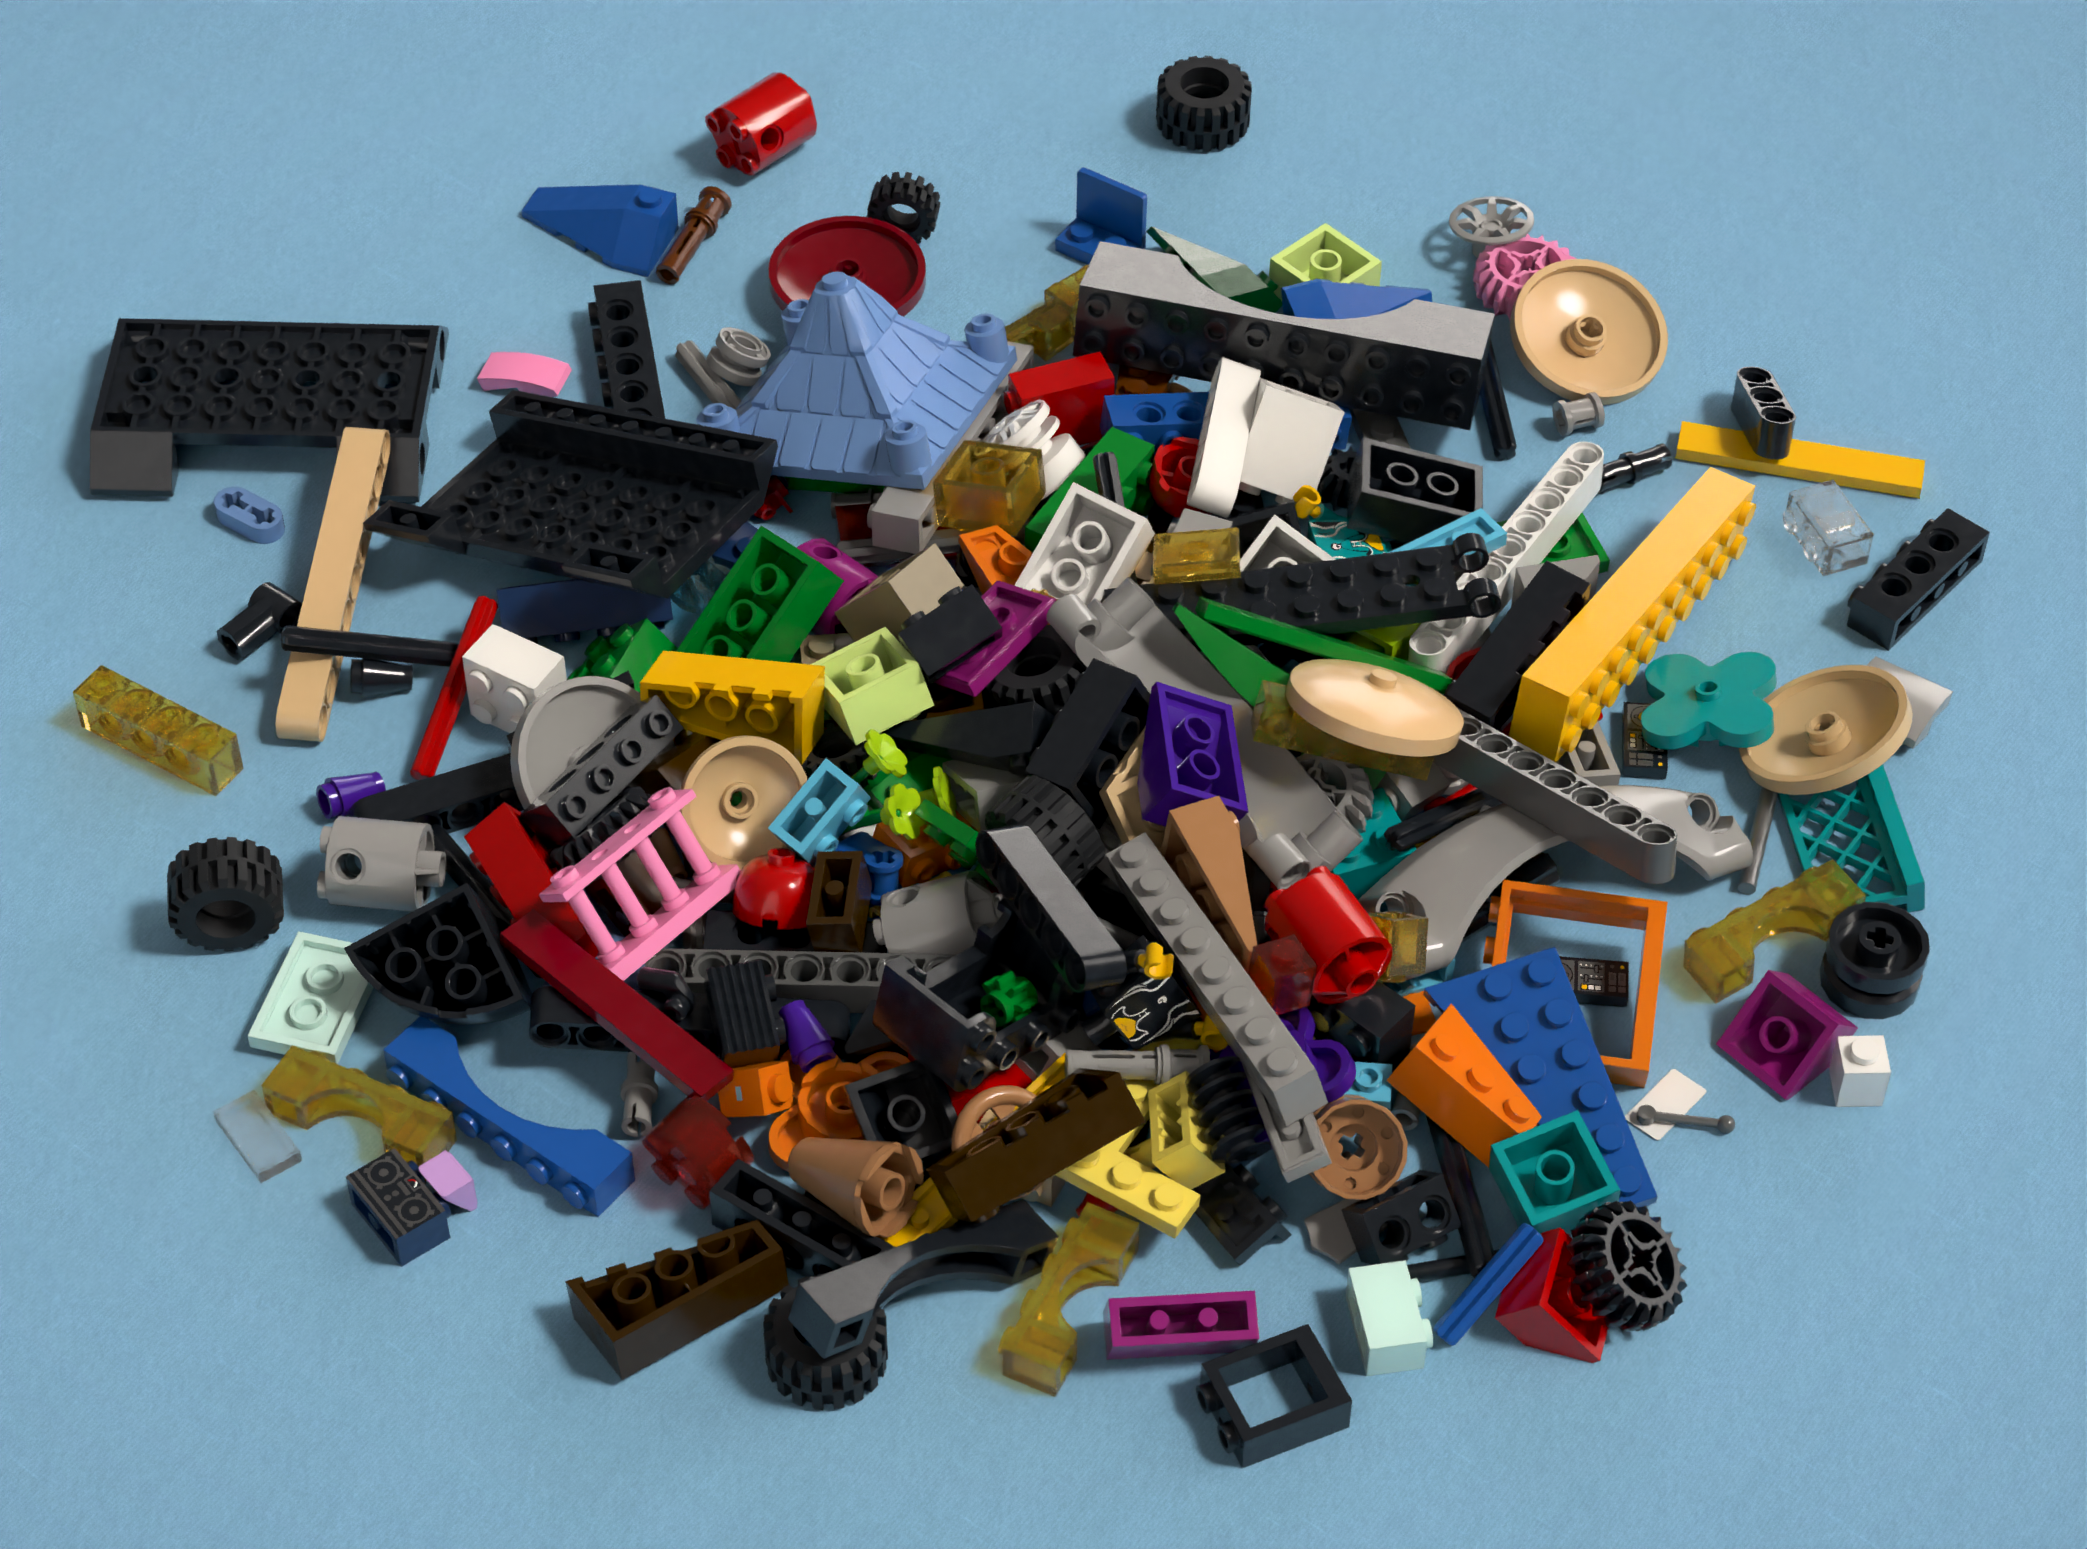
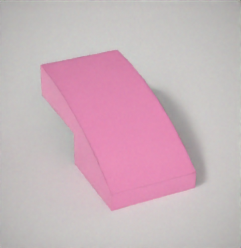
(524, 371)

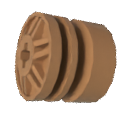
(1379, 1152)

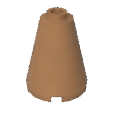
(860, 1180)

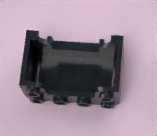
(939, 1010)

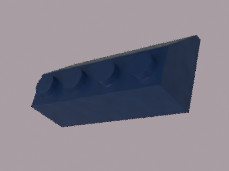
(576, 606)

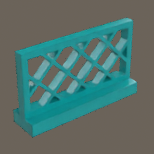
(1889, 838)

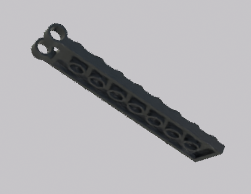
(1347, 591)

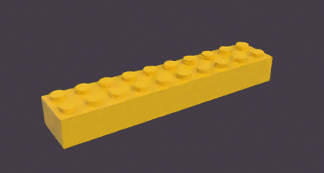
(1632, 615)

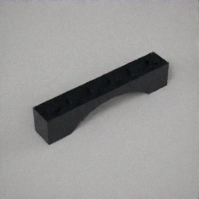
(840, 1305)

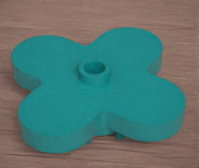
(1709, 701)

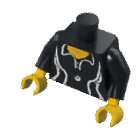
(1149, 1004)

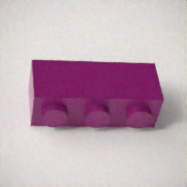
(1180, 1324)

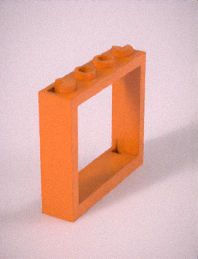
(1597, 909)

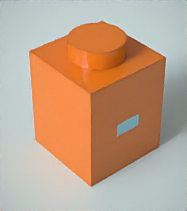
(757, 1090)

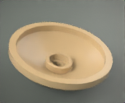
(765, 777)

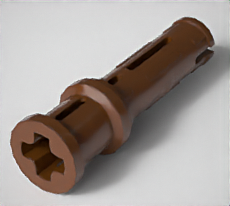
(700, 223)

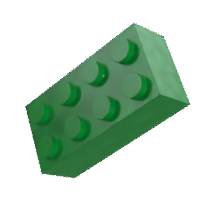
(1134, 467)
(764, 603)

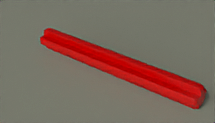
(452, 693)

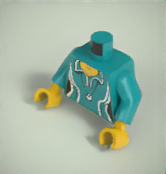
(1331, 531)

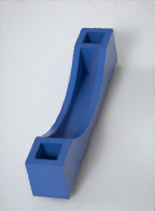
(576, 1162)

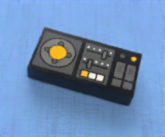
(1638, 756)
(1598, 980)

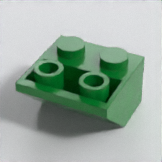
(627, 649)

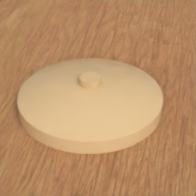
(1588, 331)
(1374, 707)
(1830, 729)

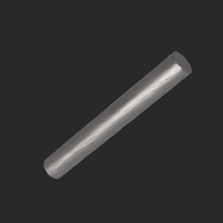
(1758, 840)

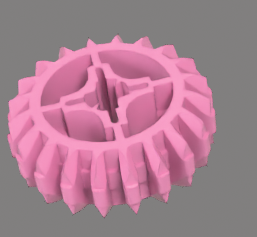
(1507, 267)

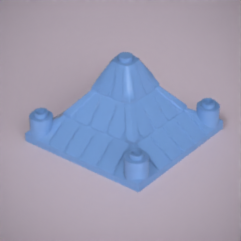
(867, 389)

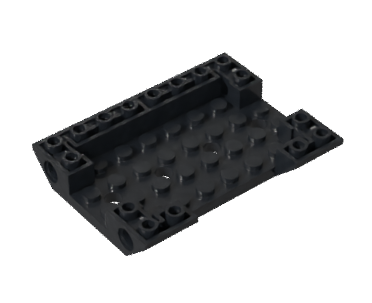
(267, 403)

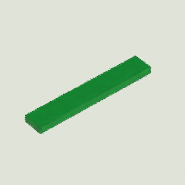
(1314, 642)

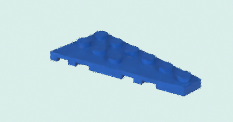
(1544, 1044)

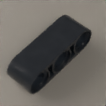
(1763, 412)

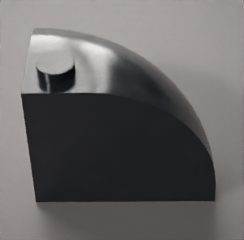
(445, 963)

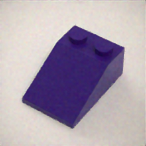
(1188, 754)

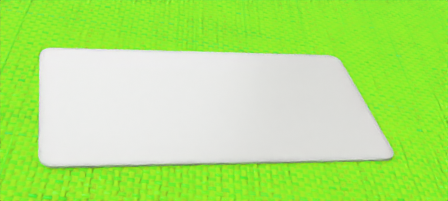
(1671, 1094)

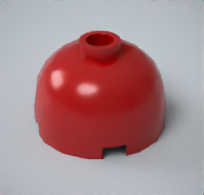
(1173, 474)
(774, 889)

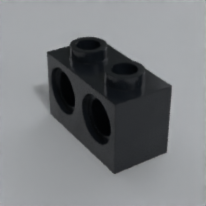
(1400, 1211)

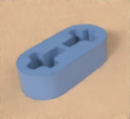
(252, 510)

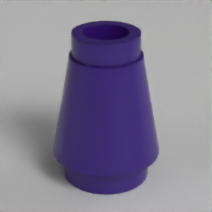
(341, 792)
(805, 1036)

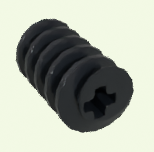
(1223, 1111)

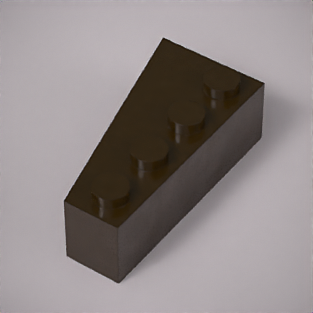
(1035, 1143)
(678, 1296)

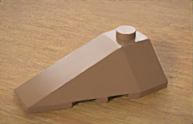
(1208, 859)

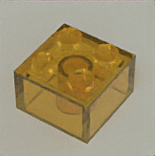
(989, 487)

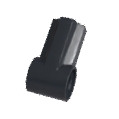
(266, 614)

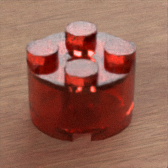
(695, 1148)

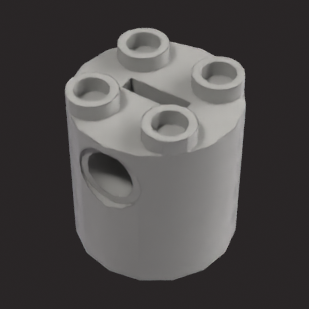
(395, 861)
(936, 915)

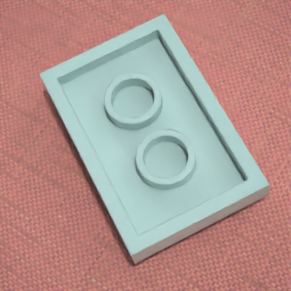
(312, 1000)

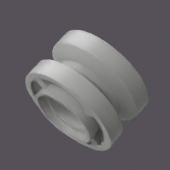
(738, 356)

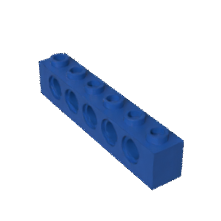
(1172, 415)

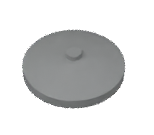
(561, 727)

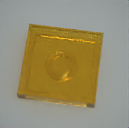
(1196, 555)

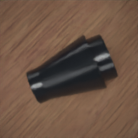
(379, 677)

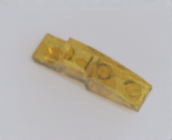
(1052, 324)

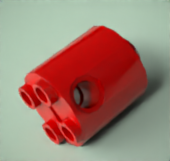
(762, 123)
(1334, 931)

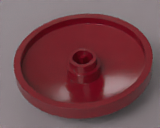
(859, 247)

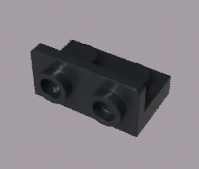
(1238, 1214)

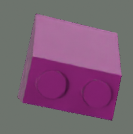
(1784, 1034)

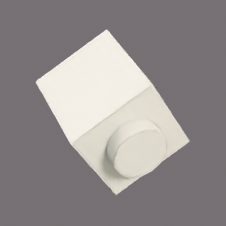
(1859, 1071)

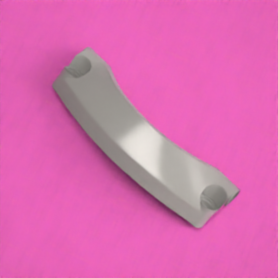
(1289, 816)
(1465, 863)

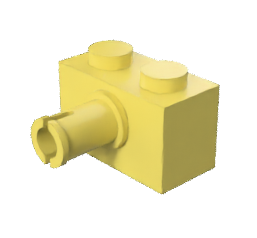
(1176, 1137)

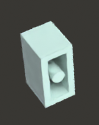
(1388, 1318)

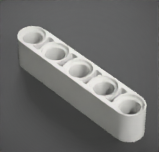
(1224, 437)

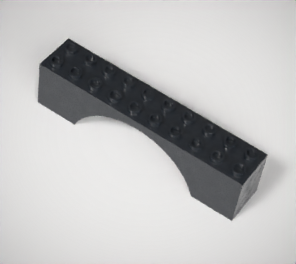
(1402, 363)

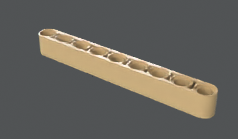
(334, 581)

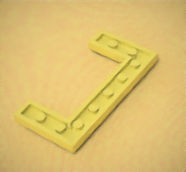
(1130, 1184)

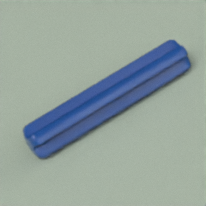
(1488, 1284)

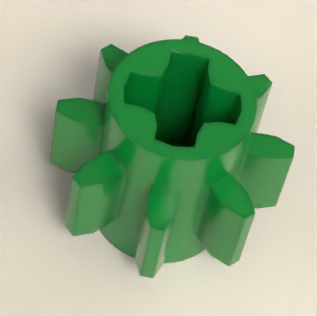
(1008, 998)

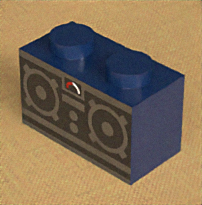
(399, 1206)

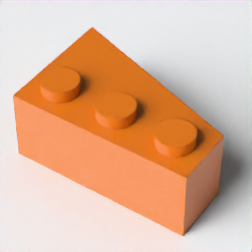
(1463, 1087)

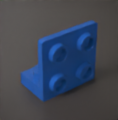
(1103, 213)

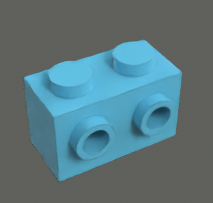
(820, 812)

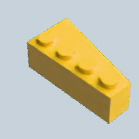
(741, 697)

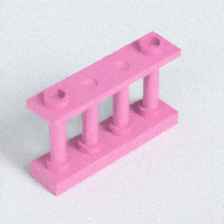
(679, 906)

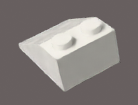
(1087, 547)

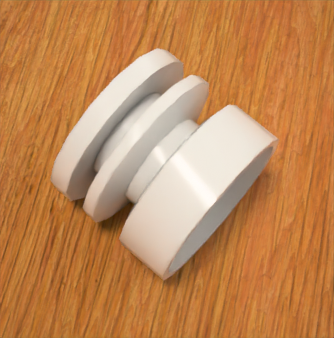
(1033, 429)

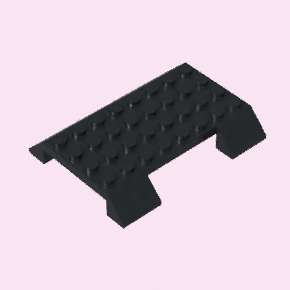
(593, 495)

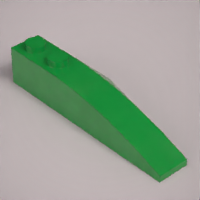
(1241, 665)

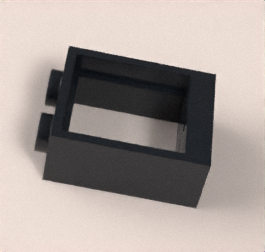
(1324, 1417)

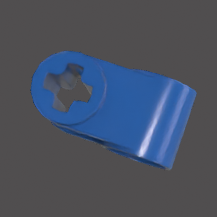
(881, 860)

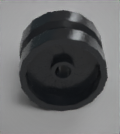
(1874, 960)

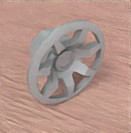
(1491, 227)

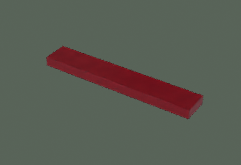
(616, 1006)

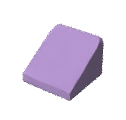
(450, 1180)

